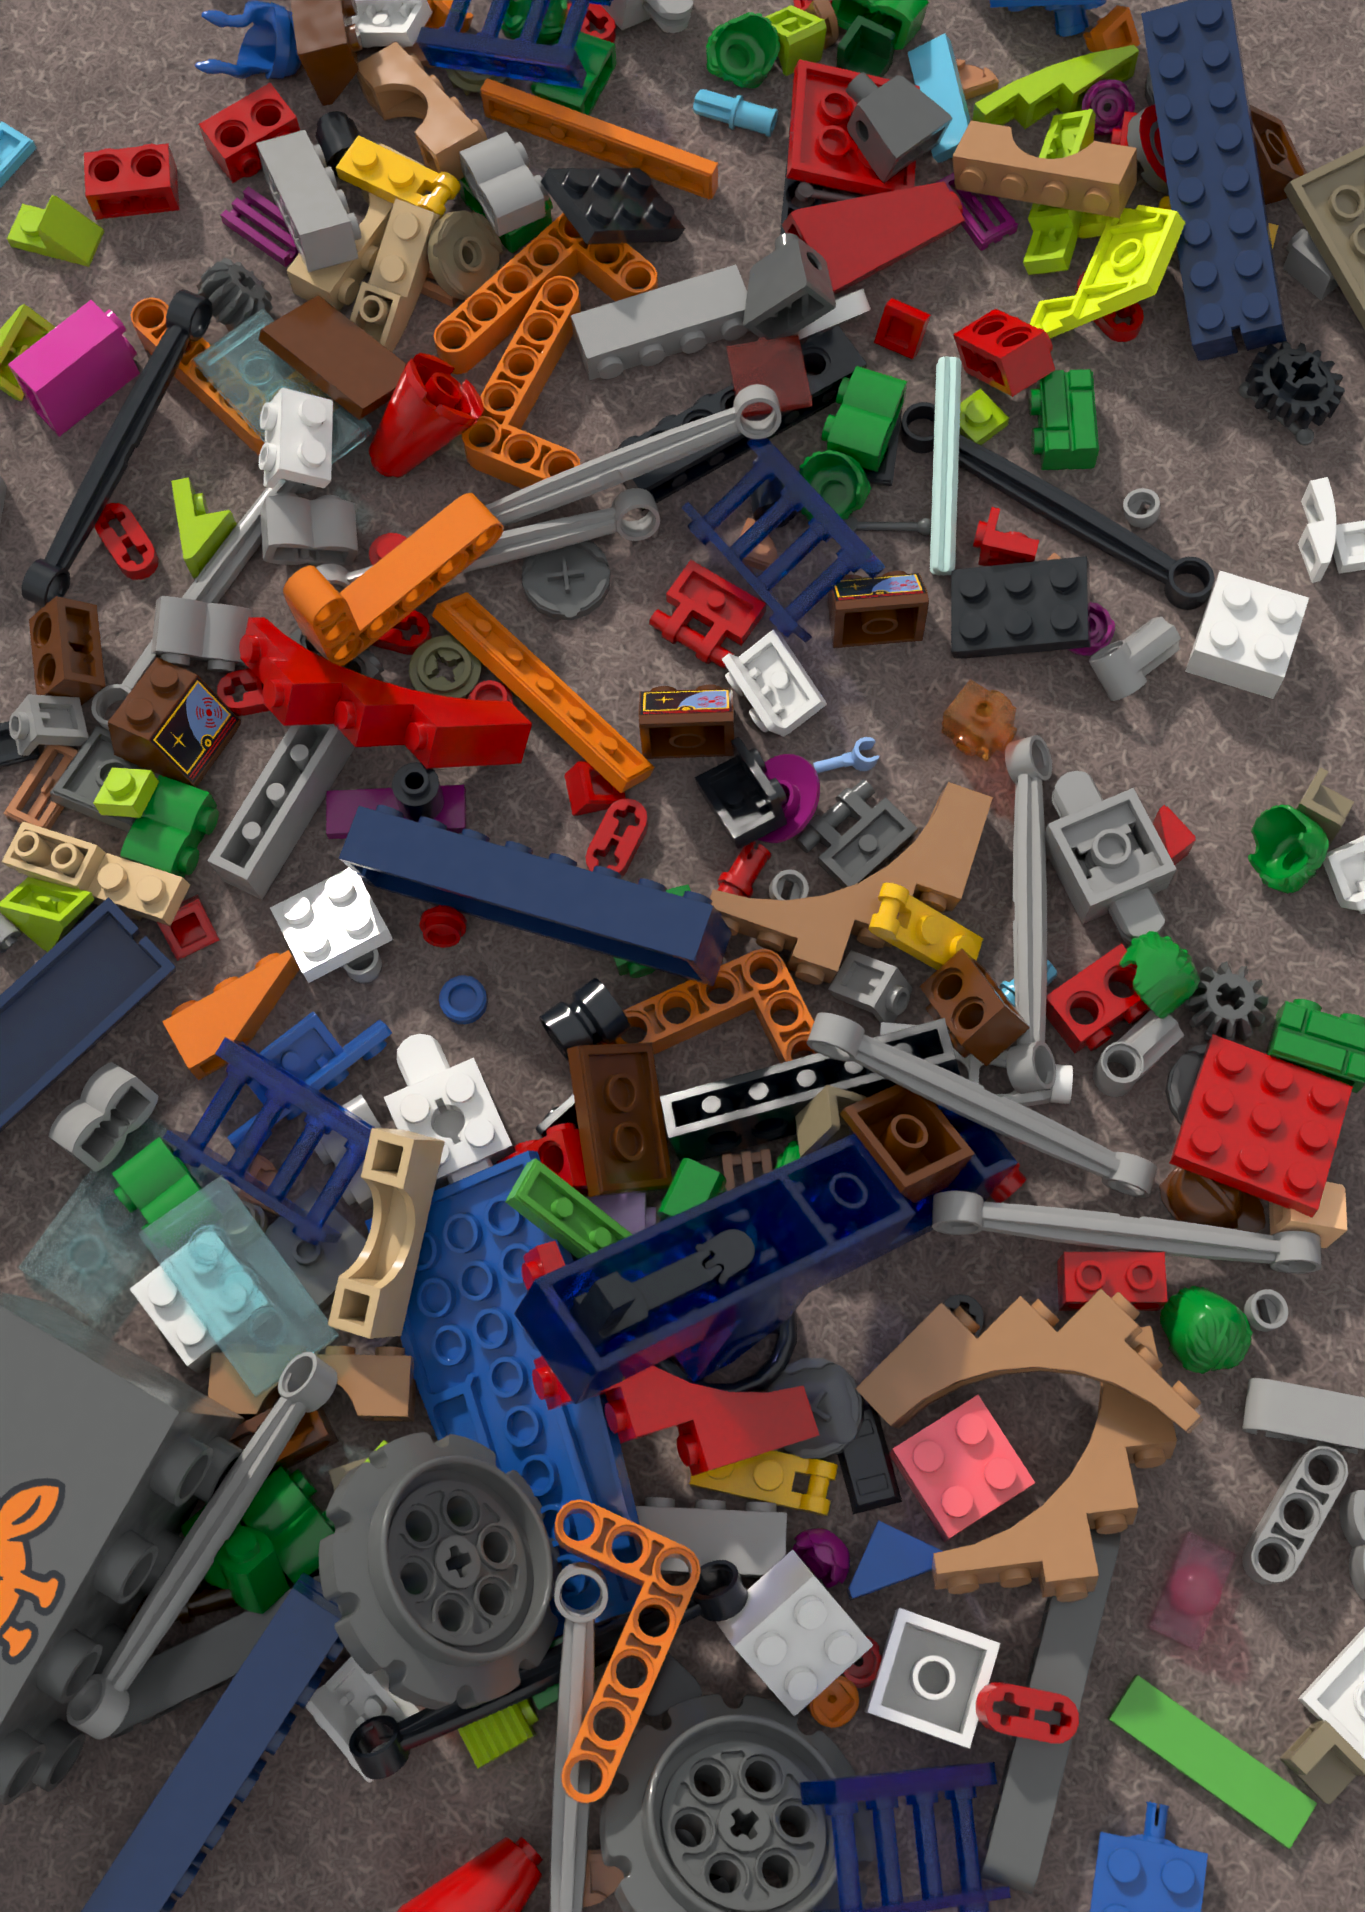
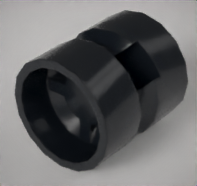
(587, 1020)

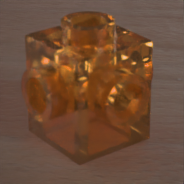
(980, 721)

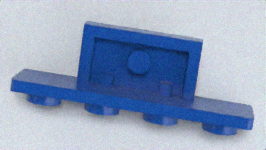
(315, 1058)

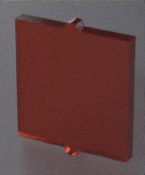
(771, 363)

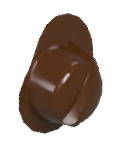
(1211, 1203)

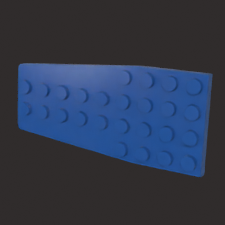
(479, 1365)

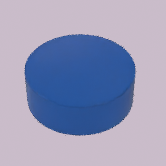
(463, 999)

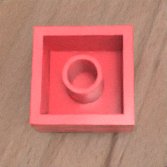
(961, 1468)

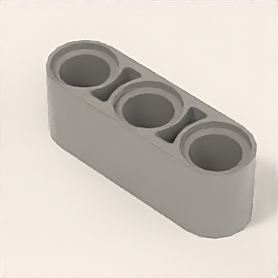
(1305, 1414)
(1315, 1502)

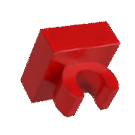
(902, 328)

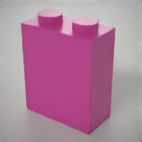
(75, 367)

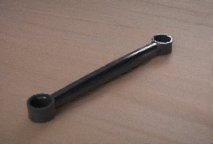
(185, 321)
(1067, 512)
(433, 1723)

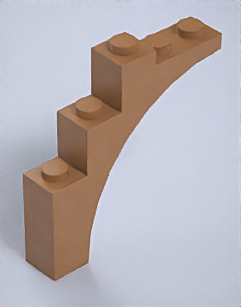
(820, 926)
(1093, 1344)
(1097, 1495)

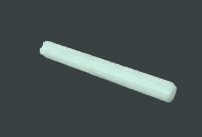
(945, 466)

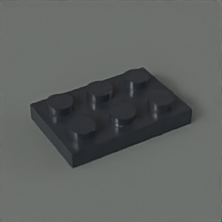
(612, 205)
(1020, 608)

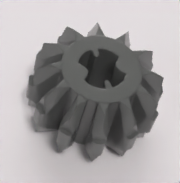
(233, 293)
(1227, 1019)

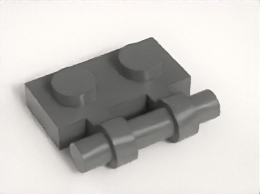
(864, 846)

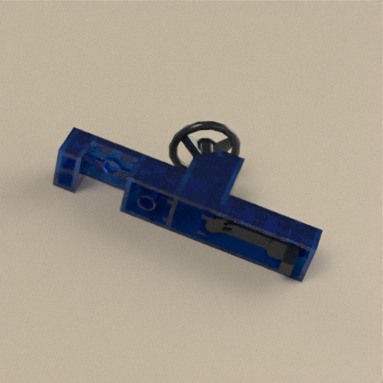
(734, 1268)

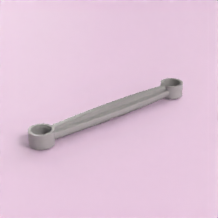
(639, 458)
(549, 535)
(207, 587)
(845, 1041)
(1030, 1062)
(968, 1214)
(575, 1695)
(104, 1699)

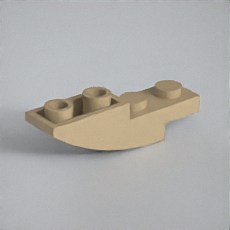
(397, 275)
(85, 866)

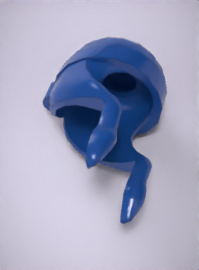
(266, 47)

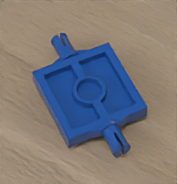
(1147, 1871)

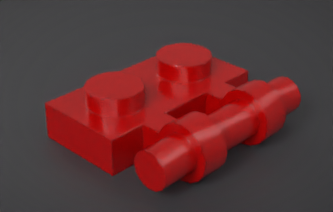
(713, 602)

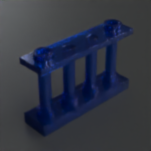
(509, 58)
(823, 526)
(282, 1092)
(881, 1797)

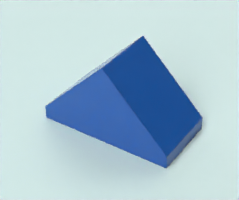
(890, 1559)

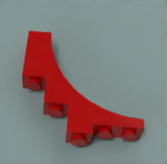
(371, 712)
(712, 1423)

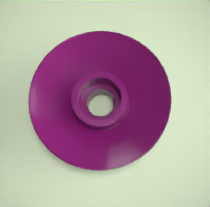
(802, 792)

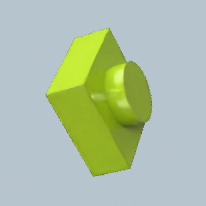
(981, 418)
(126, 792)

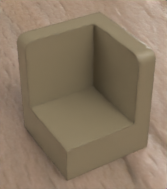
(1325, 805)
(821, 1121)
(1324, 1761)

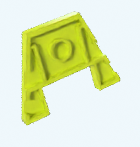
(1122, 269)

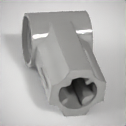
(1126, 662)
(1138, 1051)

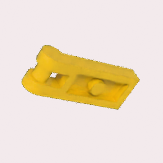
(396, 176)
(920, 928)
(771, 1479)

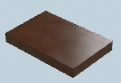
(335, 356)
(619, 1118)

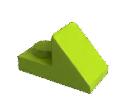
(800, 36)
(56, 232)
(199, 530)

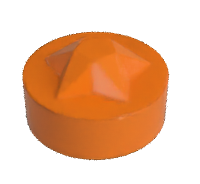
(835, 1704)

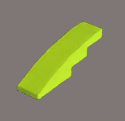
(1055, 87)
(1054, 227)

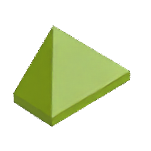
(16, 336)
(45, 910)

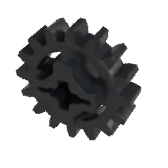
(1294, 385)

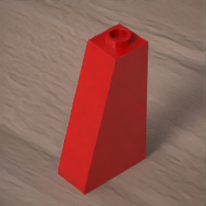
(876, 229)

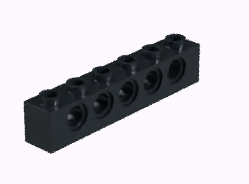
(823, 352)
(765, 1101)

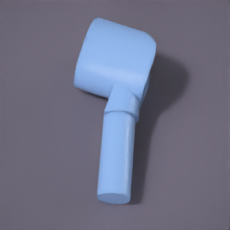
(851, 758)

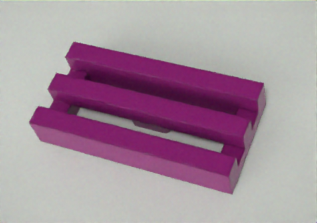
(242, 207)
(993, 233)

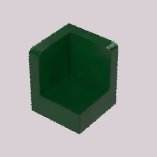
(866, 48)

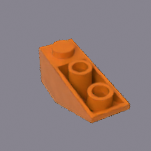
(231, 1011)

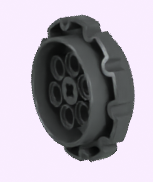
(469, 1558)
(722, 1748)

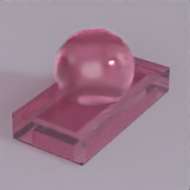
(1191, 1591)

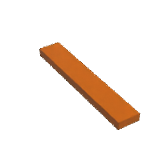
(599, 139)
(543, 692)

